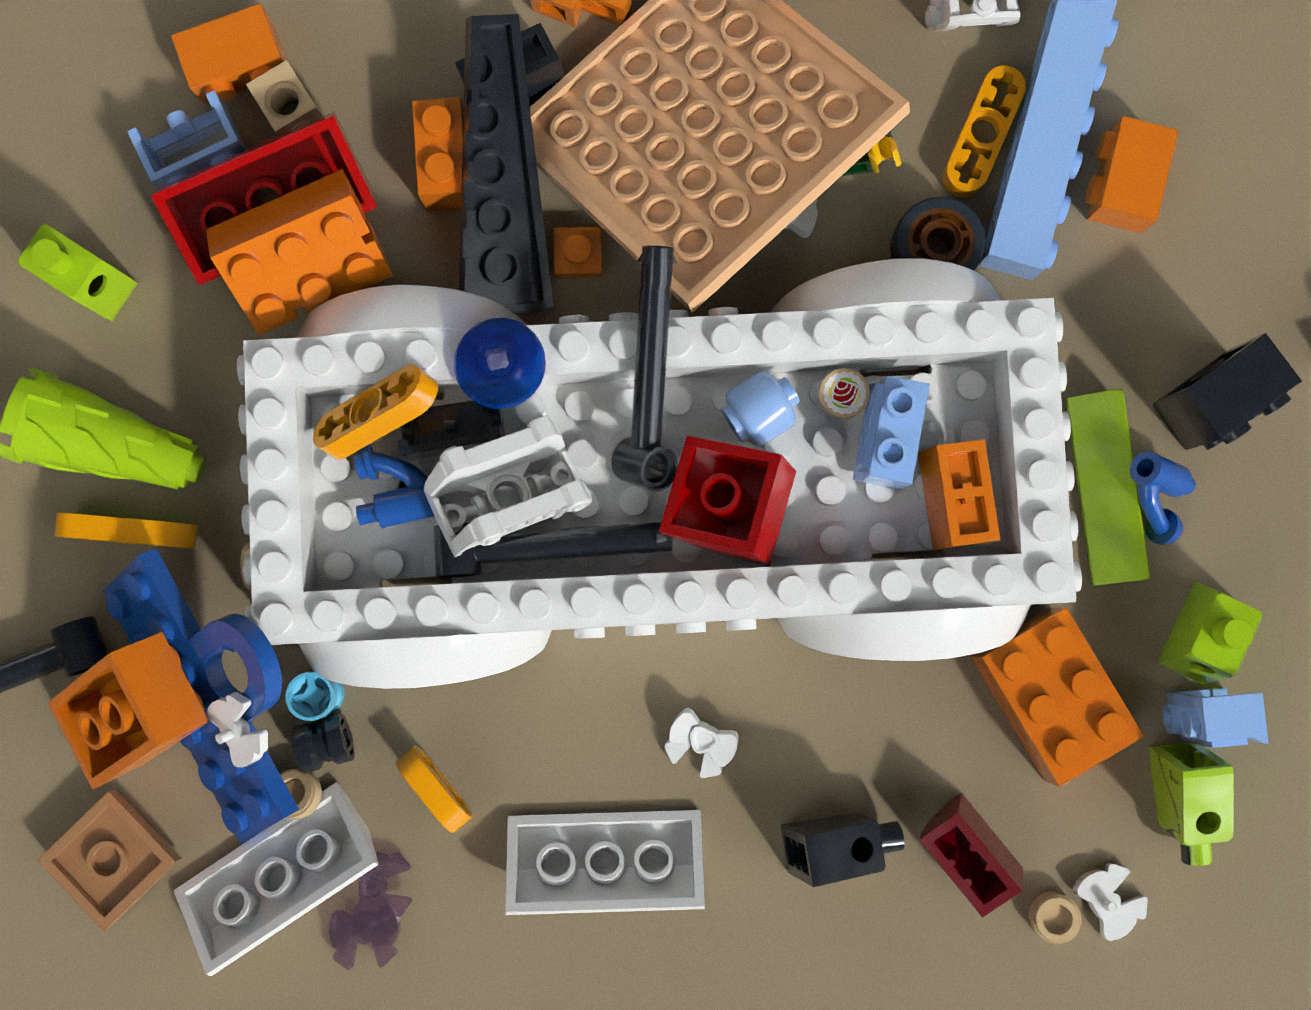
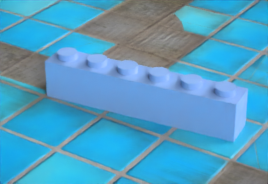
(1047, 137)

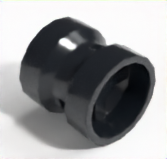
(323, 743)

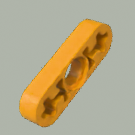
(984, 97)
(375, 412)
(125, 530)

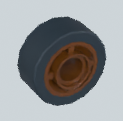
(944, 219)

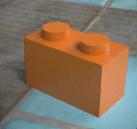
(228, 52)
(439, 152)
(1131, 174)

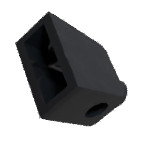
(839, 847)

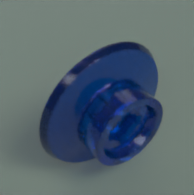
(503, 386)

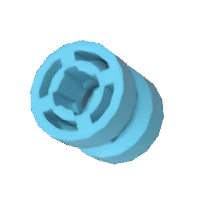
(306, 698)

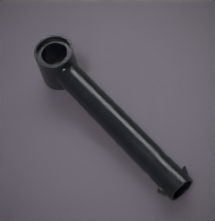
(641, 456)
(550, 545)
(75, 649)

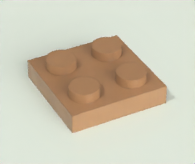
(109, 859)

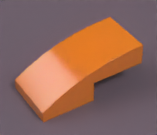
(570, 10)

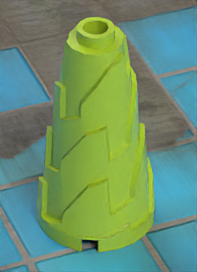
(82, 433)

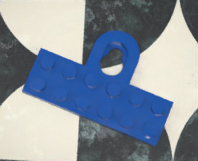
(150, 603)

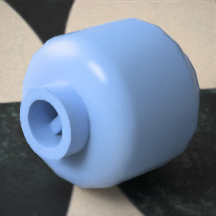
(760, 408)

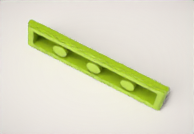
(1106, 488)

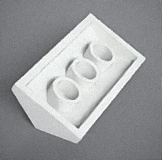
(604, 862)
(275, 879)

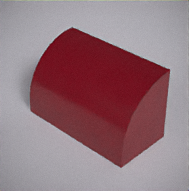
(972, 855)

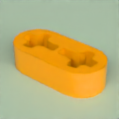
(433, 789)

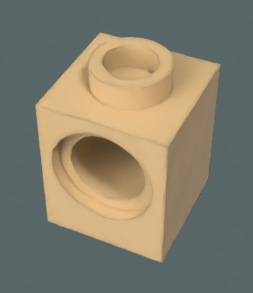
(277, 88)

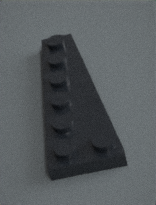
(500, 192)

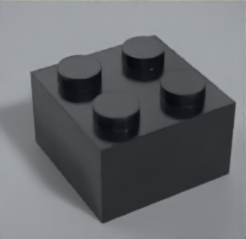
(1228, 393)

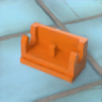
(958, 494)

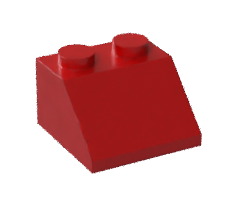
(728, 499)

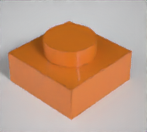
(578, 252)

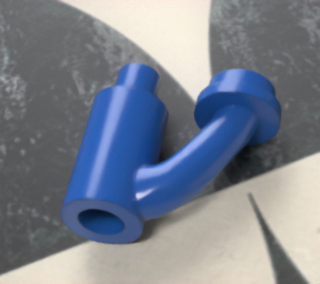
(1165, 476)
(397, 505)

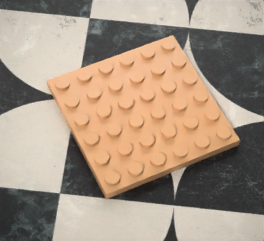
(708, 130)

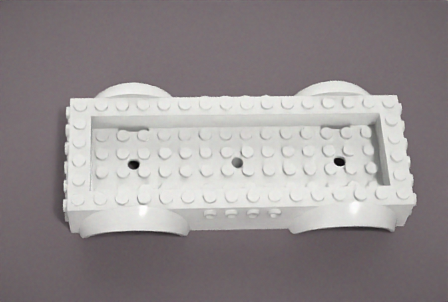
(988, 376)

